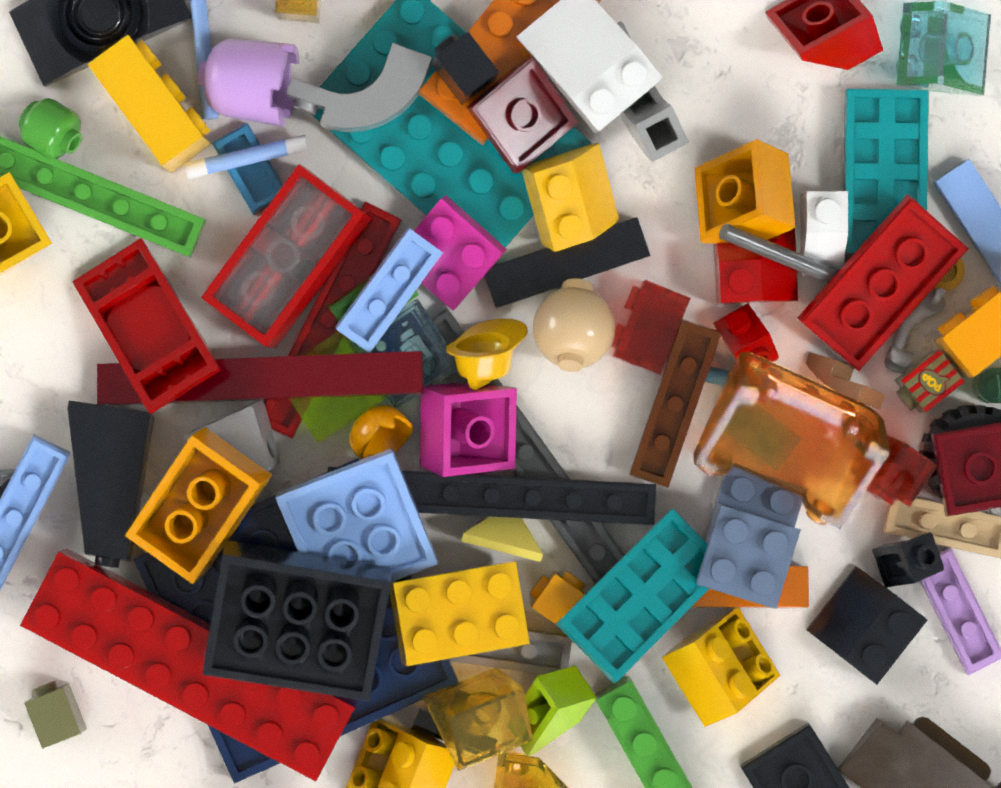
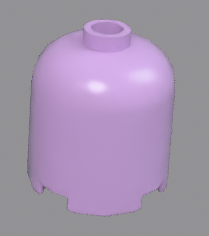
(249, 80)

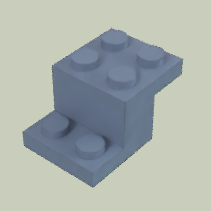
(750, 538)

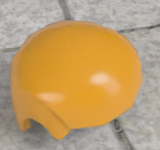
(379, 431)

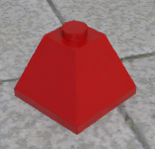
(827, 31)
(751, 278)

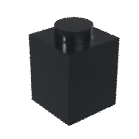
(463, 66)

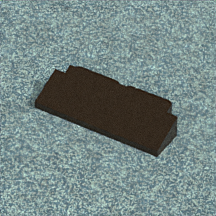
(914, 758)

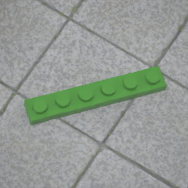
(101, 198)

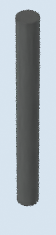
(777, 253)

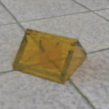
(480, 717)

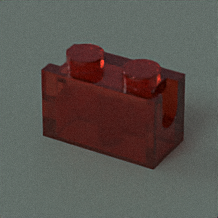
(649, 326)
(901, 474)

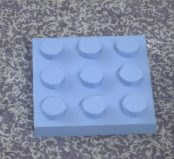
(360, 516)

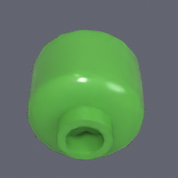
(50, 128)

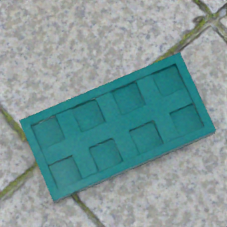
(883, 156)
(638, 597)

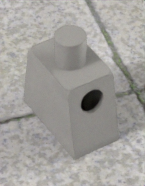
(250, 434)

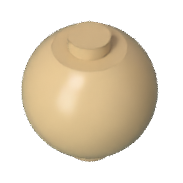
(574, 326)

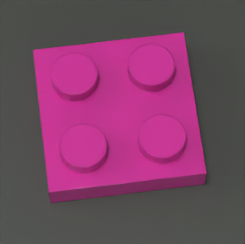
(466, 252)

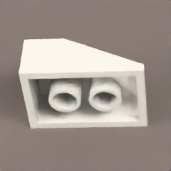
(589, 60)

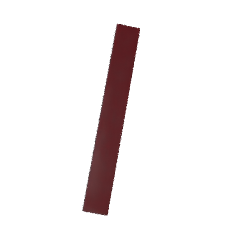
(285, 378)

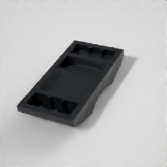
(72, 33)

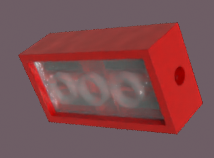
(286, 257)

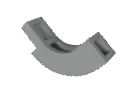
(374, 106)
(653, 123)

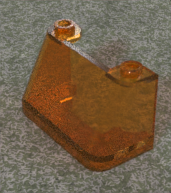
(794, 437)

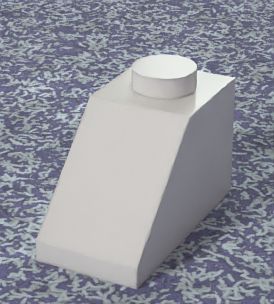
(824, 226)

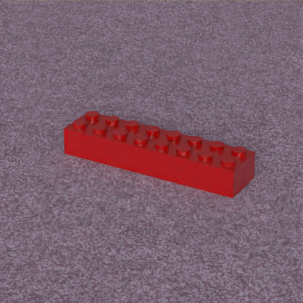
(164, 655)

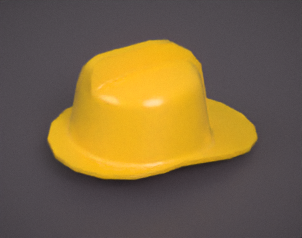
(487, 350)

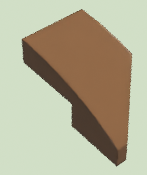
(838, 376)

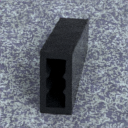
(110, 473)

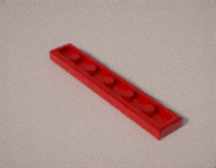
(355, 267)

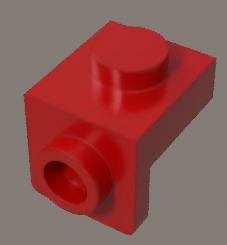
(746, 333)

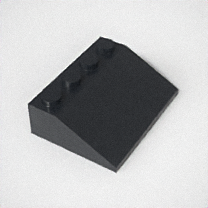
(297, 620)

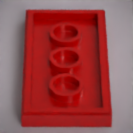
(883, 282)

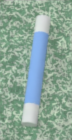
(246, 156)

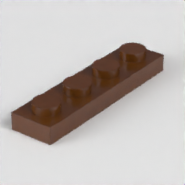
(675, 403)

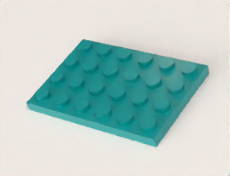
(422, 148)

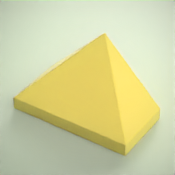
(504, 535)

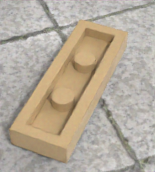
(968, 532)

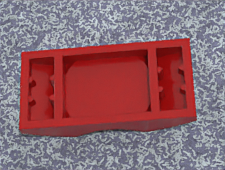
(146, 326)

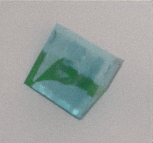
(943, 48)

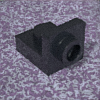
(908, 560)

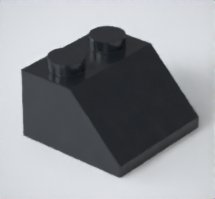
(866, 625)

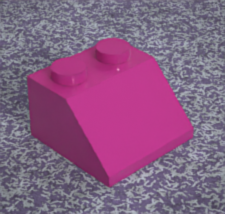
(467, 429)

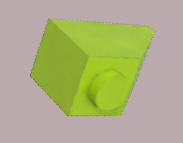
(555, 705)

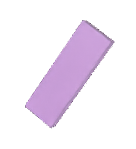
(961, 615)

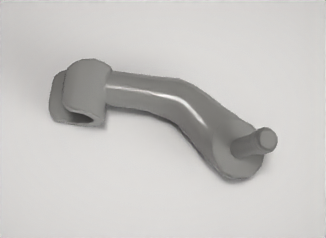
(898, 357)

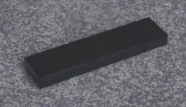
(549, 269)

